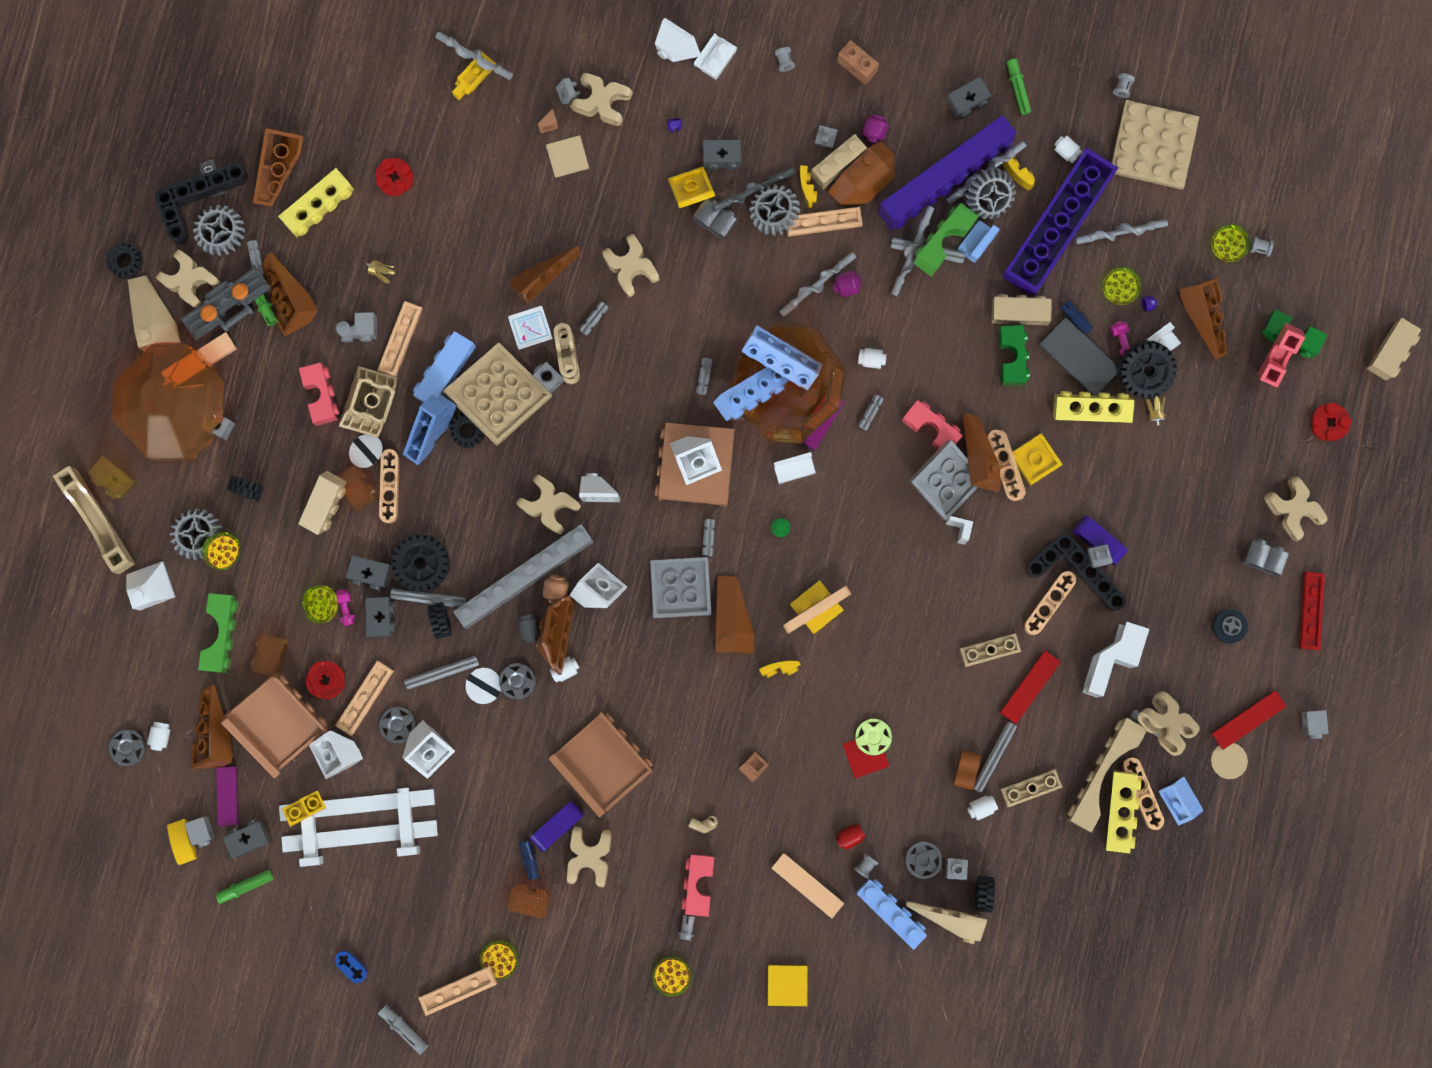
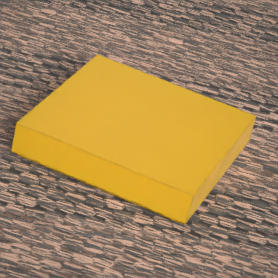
(691, 187)
(1036, 459)
(810, 598)
(787, 985)

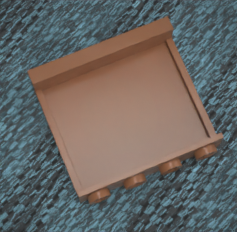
(708, 490)
(274, 723)
(601, 764)

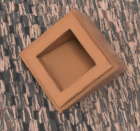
(548, 123)
(753, 767)

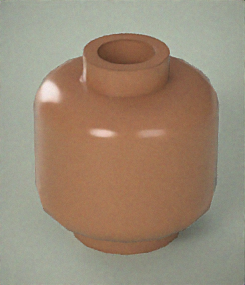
(555, 588)

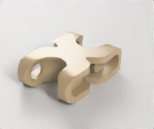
(601, 99)
(630, 265)
(187, 279)
(566, 353)
(548, 504)
(1295, 508)
(1168, 723)
(589, 856)

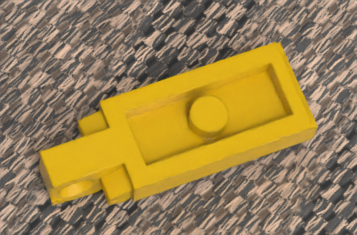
(470, 78)

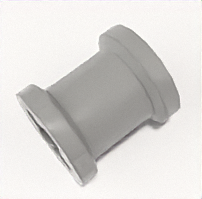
(784, 59)
(1123, 85)
(1261, 246)
(865, 866)

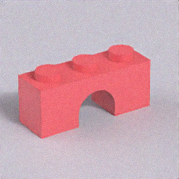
(1275, 364)
(324, 409)
(922, 415)
(696, 902)

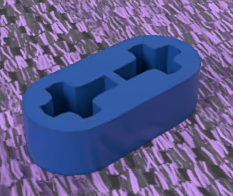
(347, 970)

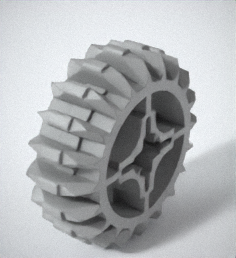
(997, 200)
(763, 204)
(221, 216)
(179, 532)

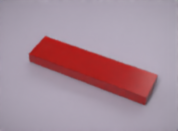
(1312, 611)
(1030, 687)
(1248, 720)

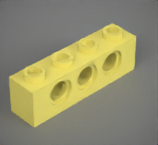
(306, 203)
(1122, 413)
(1114, 841)

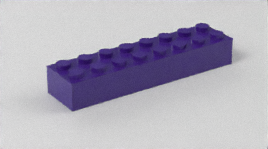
(947, 173)
(1060, 222)

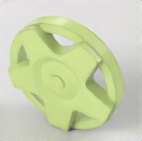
(873, 737)

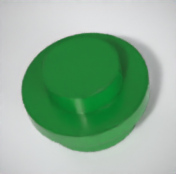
(780, 527)

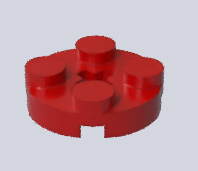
(388, 168)
(1332, 411)
(316, 674)

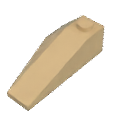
(150, 316)
(964, 925)

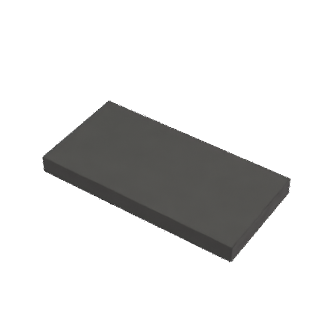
(1079, 357)

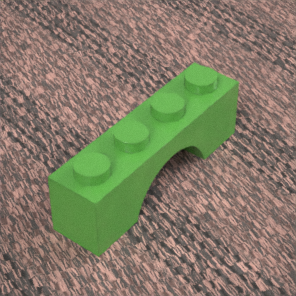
(932, 255)
(216, 657)

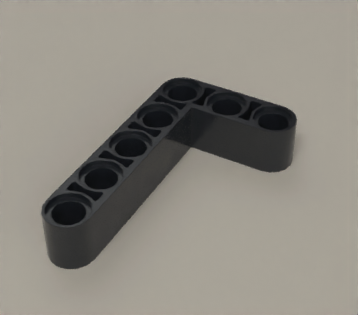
(211, 188)
(1079, 569)

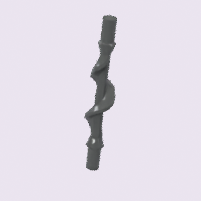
(752, 187)

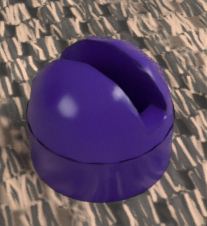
(674, 123)
(1149, 303)

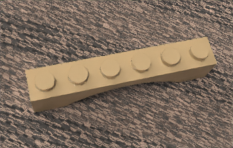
(83, 500)
(1087, 809)

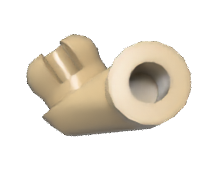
(704, 826)

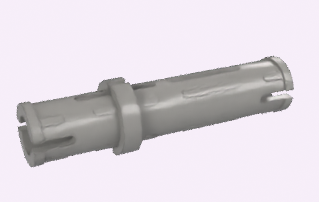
(403, 1029)

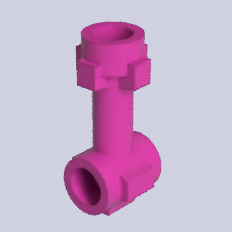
(1119, 329)
(343, 597)

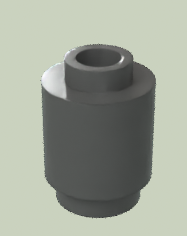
(529, 628)

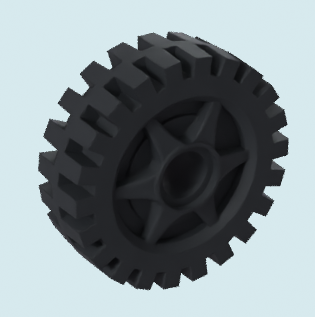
(1137, 359)
(408, 554)

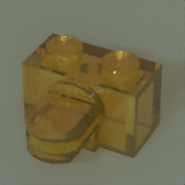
(111, 478)

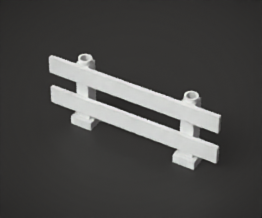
(404, 831)

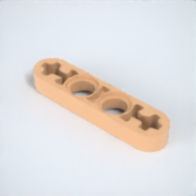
(1010, 463)
(389, 486)
(1051, 604)
(817, 609)
(1145, 792)

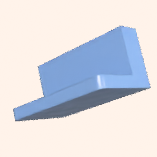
(978, 241)
(1181, 801)

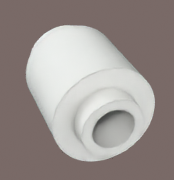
(1067, 149)
(872, 358)
(569, 669)
(158, 736)
(982, 807)

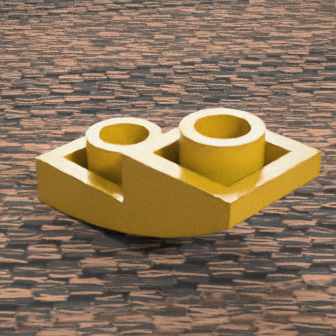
(1021, 176)
(806, 188)
(785, 666)
(303, 808)
(180, 842)

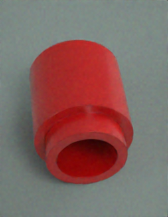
(850, 836)

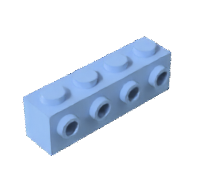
(782, 358)
(445, 368)
(749, 393)
(895, 917)

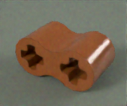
(967, 770)

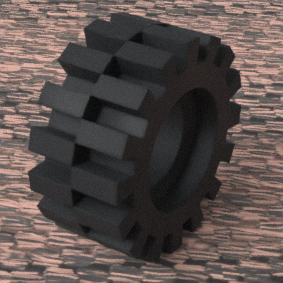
(116, 252)
(461, 440)
(245, 488)
(439, 620)
(984, 893)

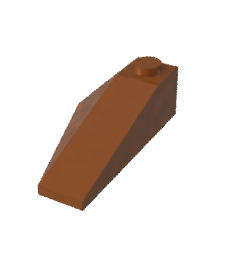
(276, 160)
(535, 279)
(292, 302)
(1203, 307)
(982, 461)
(733, 623)
(213, 741)

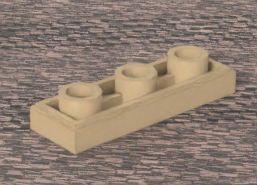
(978, 652)
(1020, 791)

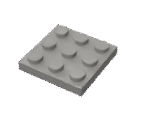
(944, 480)
(680, 587)

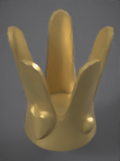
(377, 267)
(1158, 411)

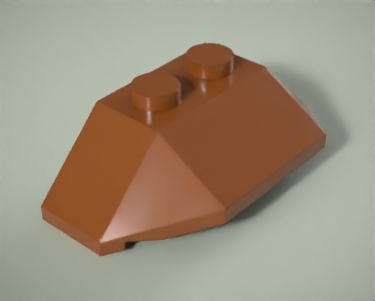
(865, 176)
(555, 633)

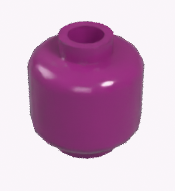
(874, 128)
(847, 283)

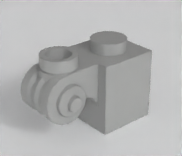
(363, 329)

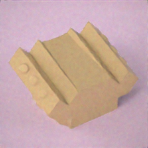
(368, 402)

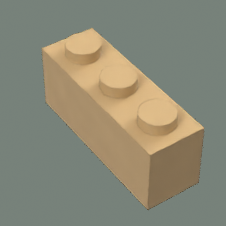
(838, 162)
(1021, 310)
(1394, 349)
(323, 503)

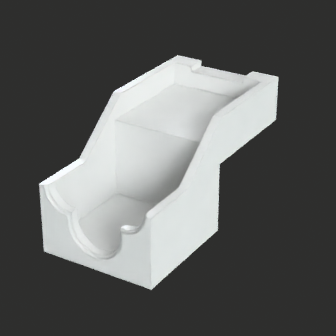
(1124, 651)

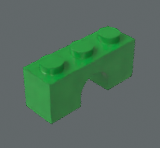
(1313, 338)
(1014, 339)

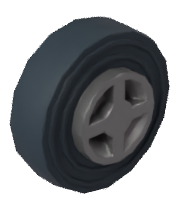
(1236, 623)

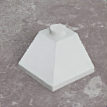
(675, 43)
(695, 458)
(596, 489)
(149, 586)
(598, 588)
(426, 749)
(335, 753)

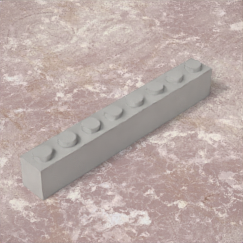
(523, 577)

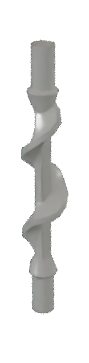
(476, 54)
(994, 163)
(1123, 228)
(911, 249)
(818, 286)

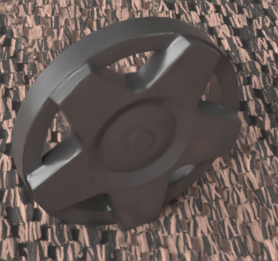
(517, 681)
(396, 724)
(127, 747)
(923, 860)

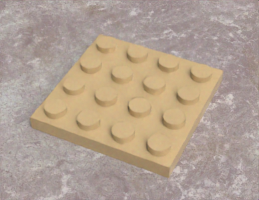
(1154, 144)
(497, 394)

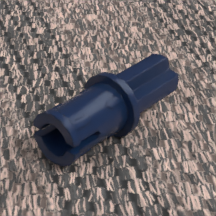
(1077, 317)
(529, 860)

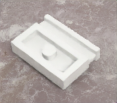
(715, 56)

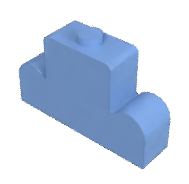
(429, 425)

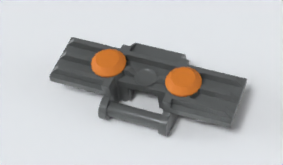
(222, 298)

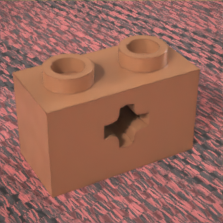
(858, 62)

